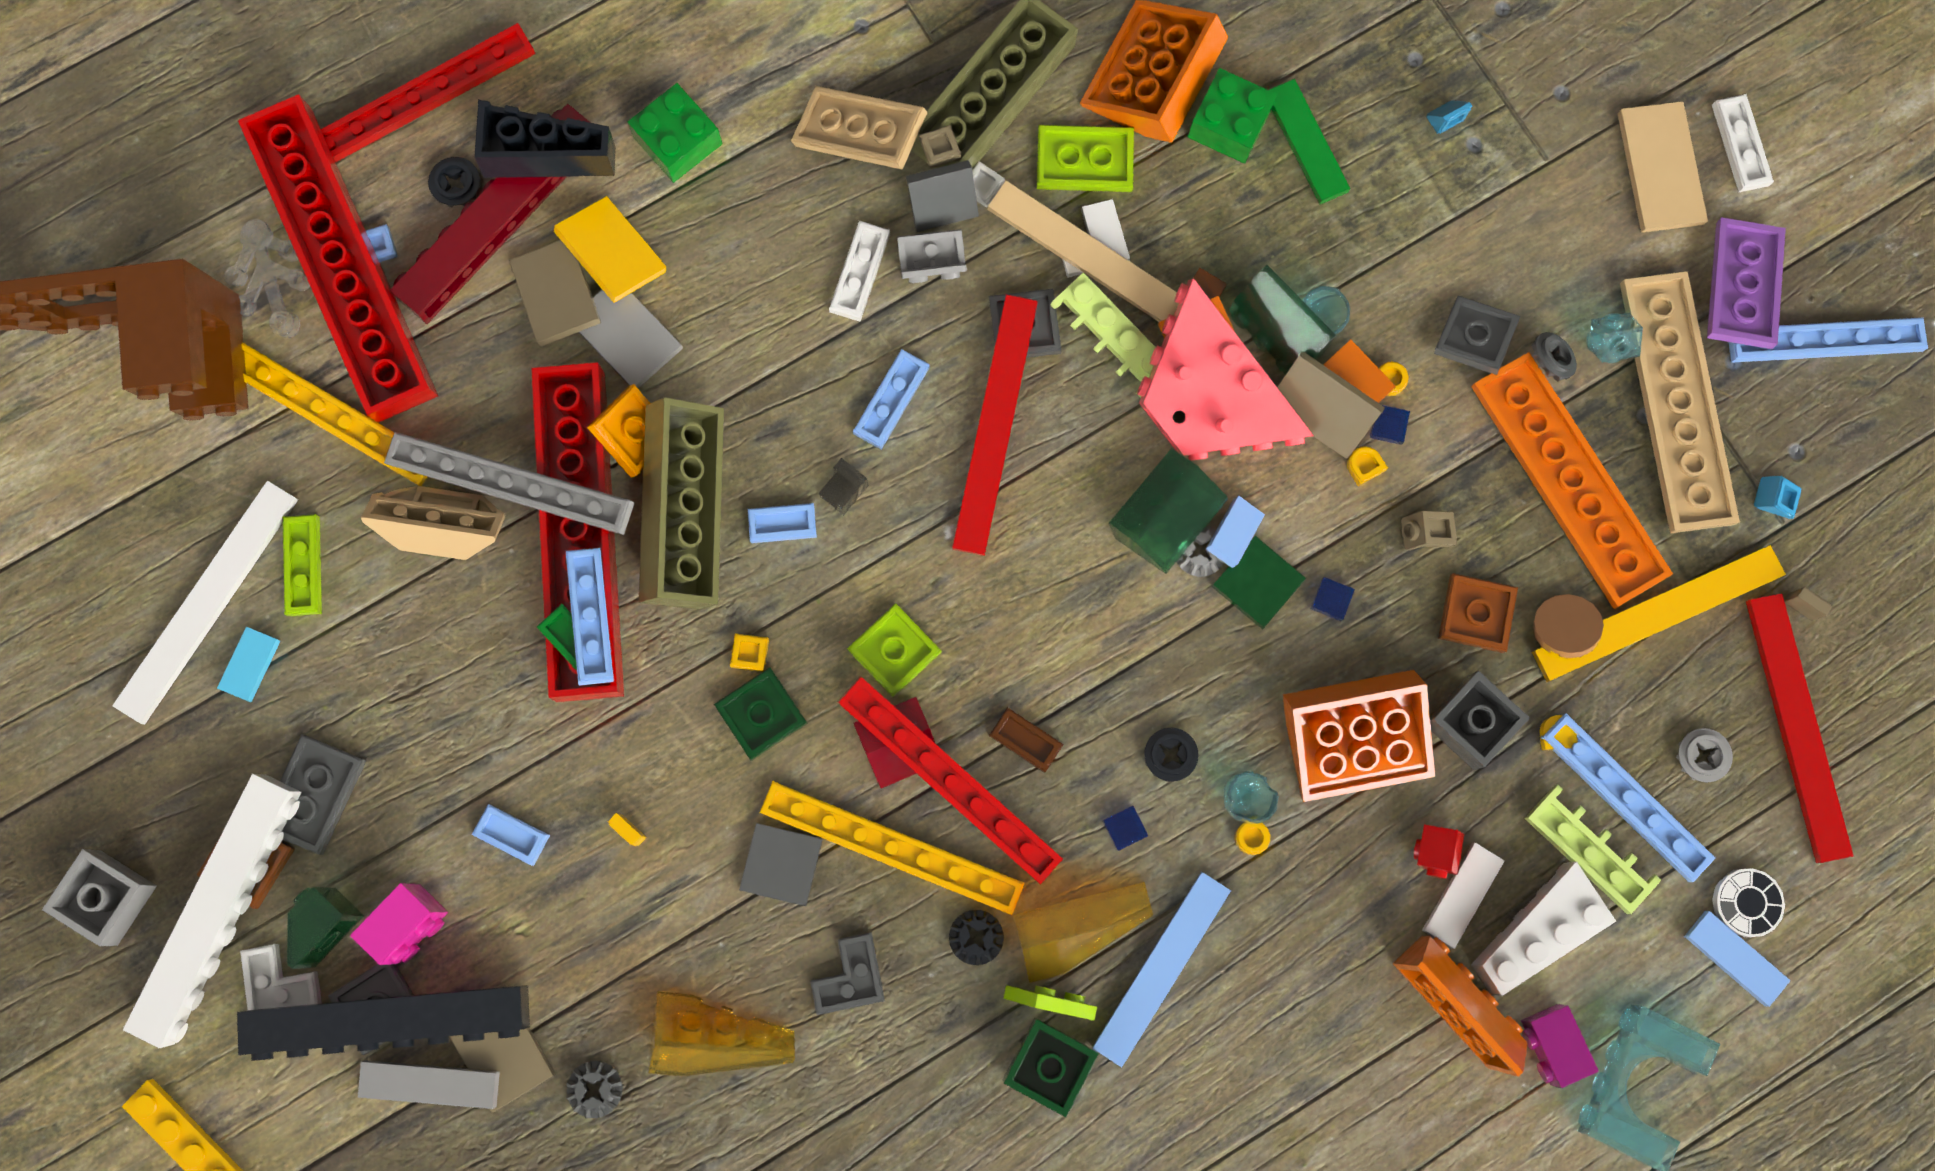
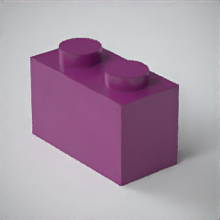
(1558, 1046)

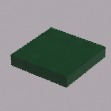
(1259, 583)
(760, 714)

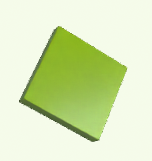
(894, 650)

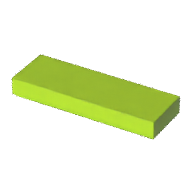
(302, 565)

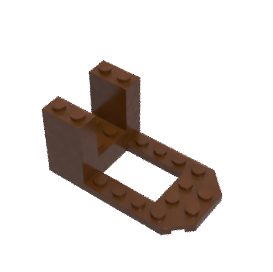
(173, 326)

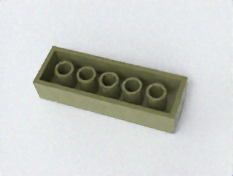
(1000, 79)
(681, 504)

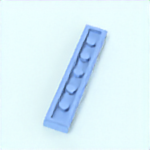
(1838, 340)
(1631, 801)
(1161, 969)

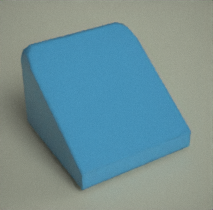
(1448, 115)
(1777, 496)

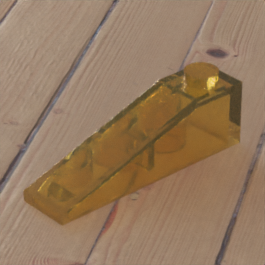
(1072, 931)
(703, 1039)

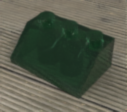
(1280, 320)
(1168, 511)

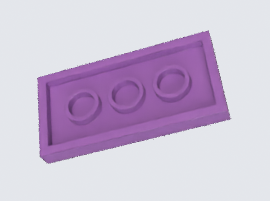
(1746, 283)

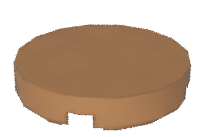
(1568, 626)

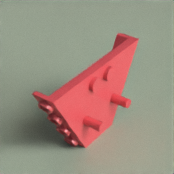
(1215, 385)

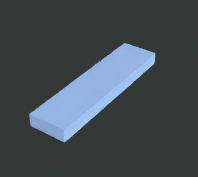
(589, 616)

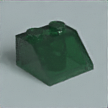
(317, 925)

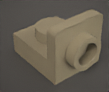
(1429, 530)

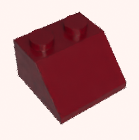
(885, 764)

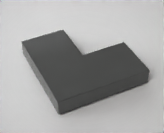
(859, 983)

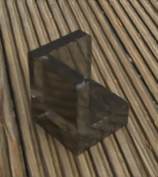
(844, 487)

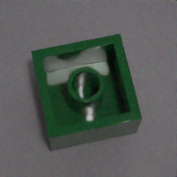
(1050, 1067)

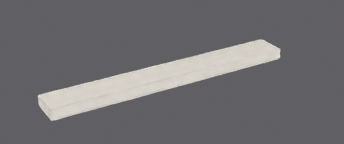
(205, 603)

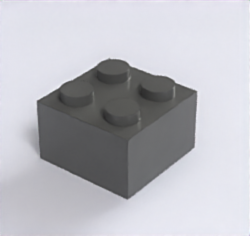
(1477, 720)

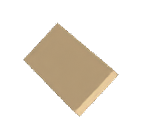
(859, 127)
(1662, 167)

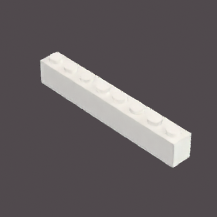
(212, 911)

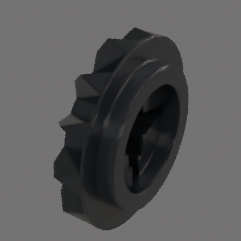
(454, 168)
(1187, 754)
(959, 935)

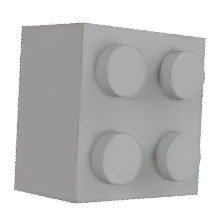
(99, 897)

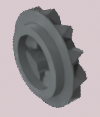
(1559, 363)
(610, 1089)

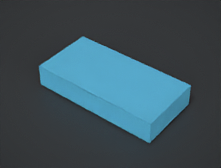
(248, 664)

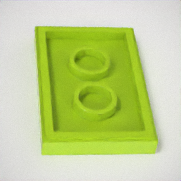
(1085, 158)

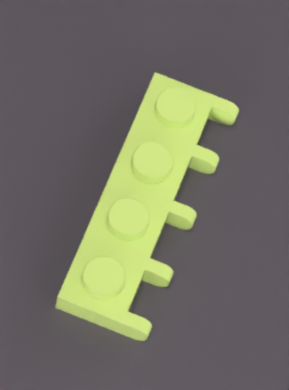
(1108, 325)
(1591, 853)

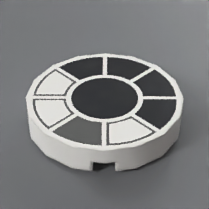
(1749, 902)

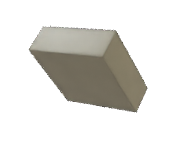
(940, 146)
(1808, 604)

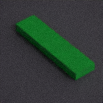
(1308, 143)

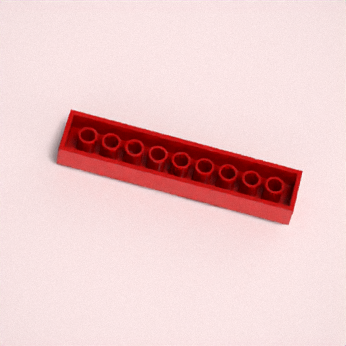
(338, 259)
(564, 406)

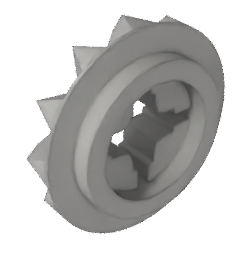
(1199, 565)
(1719, 759)

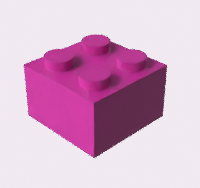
(400, 924)

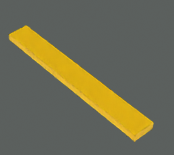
(321, 408)
(1670, 609)
(892, 848)

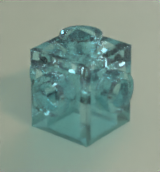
(1615, 337)

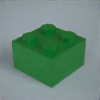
(1232, 115)
(675, 132)

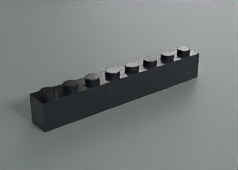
(383, 1020)

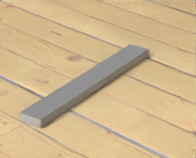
(509, 483)

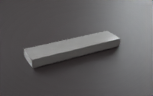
(428, 1084)

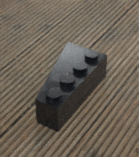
(540, 146)

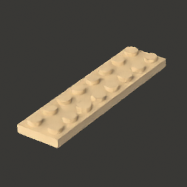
(1680, 404)

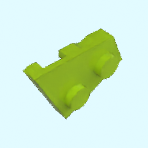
(1045, 999)

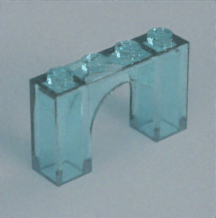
(1609, 1115)

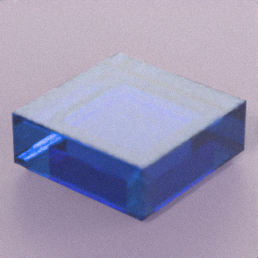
(1391, 425)
(1332, 599)
(1125, 828)

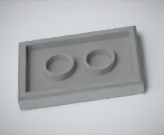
(630, 338)

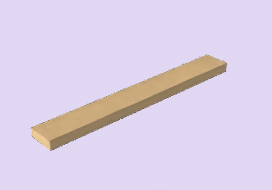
(1083, 252)

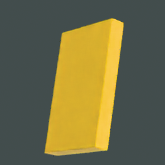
(610, 249)

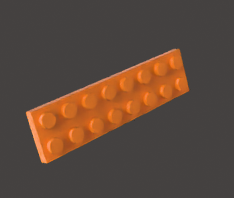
(1572, 480)

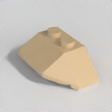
(434, 521)

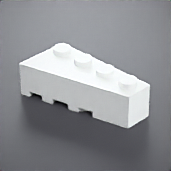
(1550, 926)

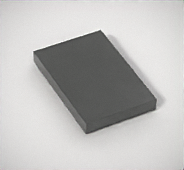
(326, 783)

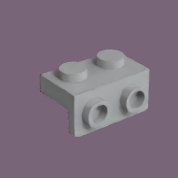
(931, 255)

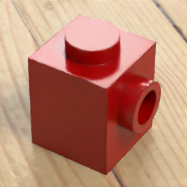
(1439, 851)

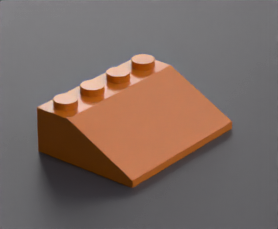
(1156, 68)
(1360, 735)
(1463, 1006)

